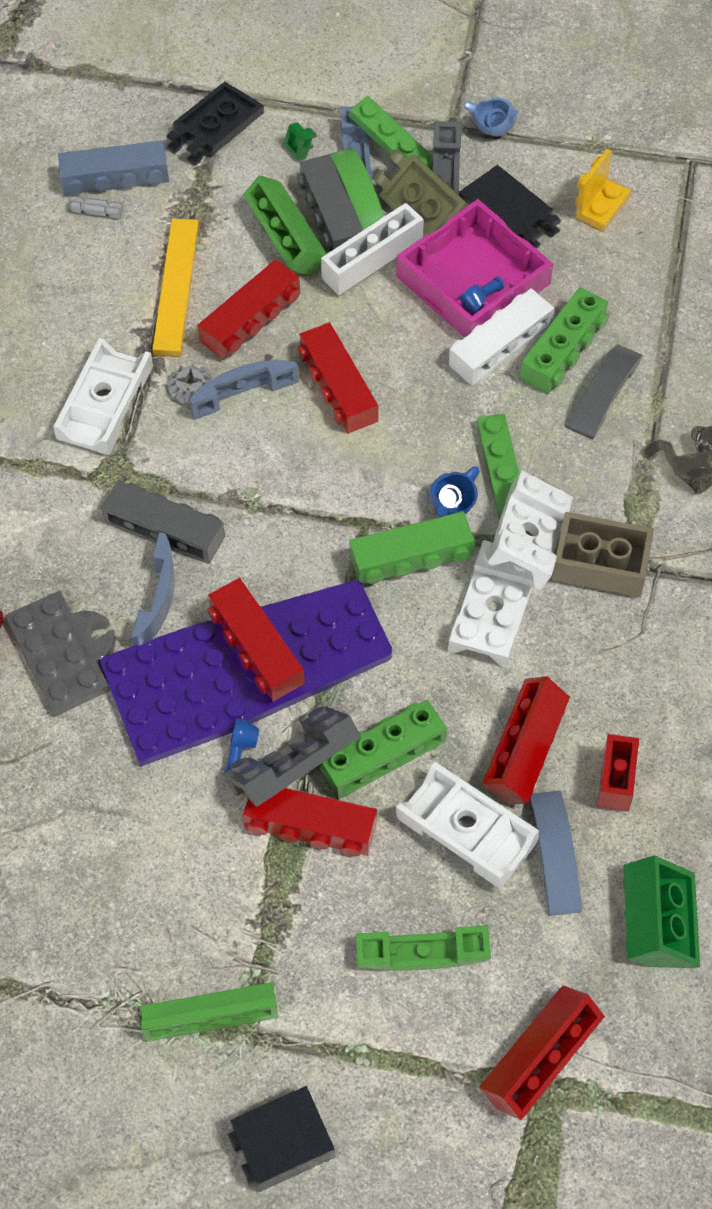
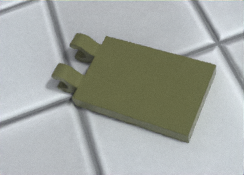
(420, 190)

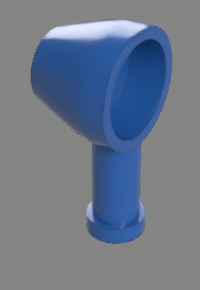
(473, 297)
(243, 737)

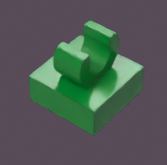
(299, 140)

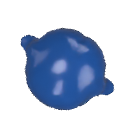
(454, 492)

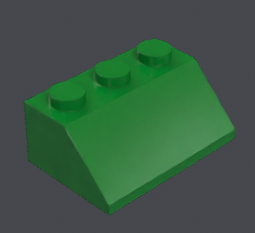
(661, 914)

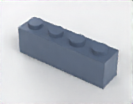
(113, 167)

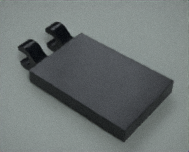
(214, 121)
(513, 204)

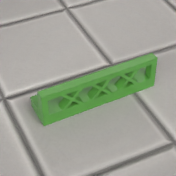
(208, 1012)

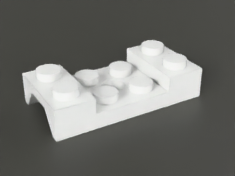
(94, 419)
(539, 510)
(488, 630)
(492, 845)

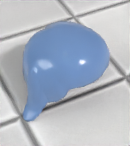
(493, 116)

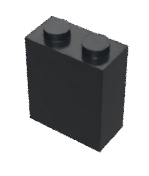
(281, 1139)

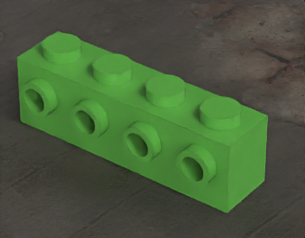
(285, 225)
(563, 340)
(411, 548)
(384, 748)

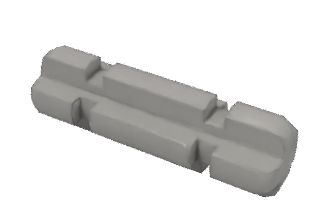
(96, 207)

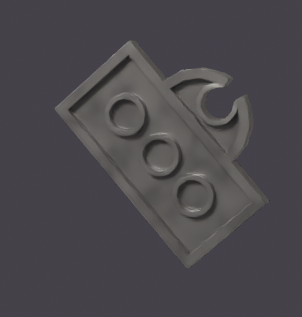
(62, 650)

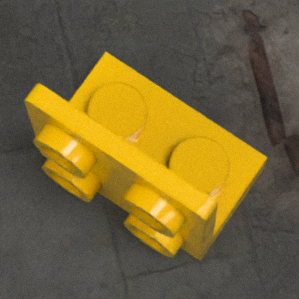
(598, 196)

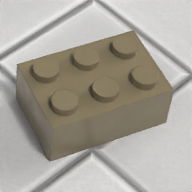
(603, 554)

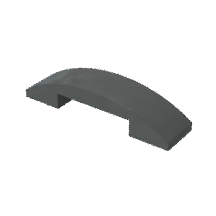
(447, 152)
(603, 390)

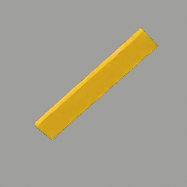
(176, 288)

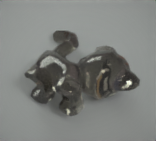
(690, 468)

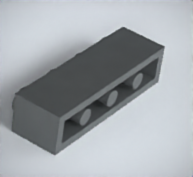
(329, 201)
(149, 513)

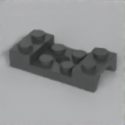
(325, 735)

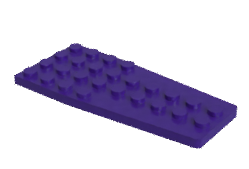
(193, 686)

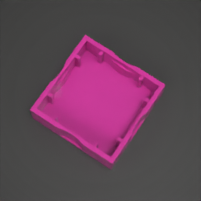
(471, 252)

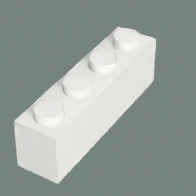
(371, 248)
(501, 336)

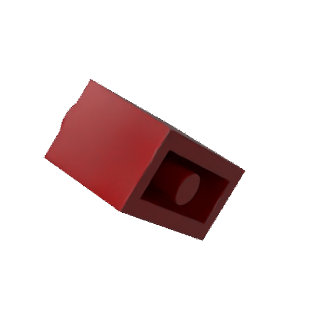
(618, 772)

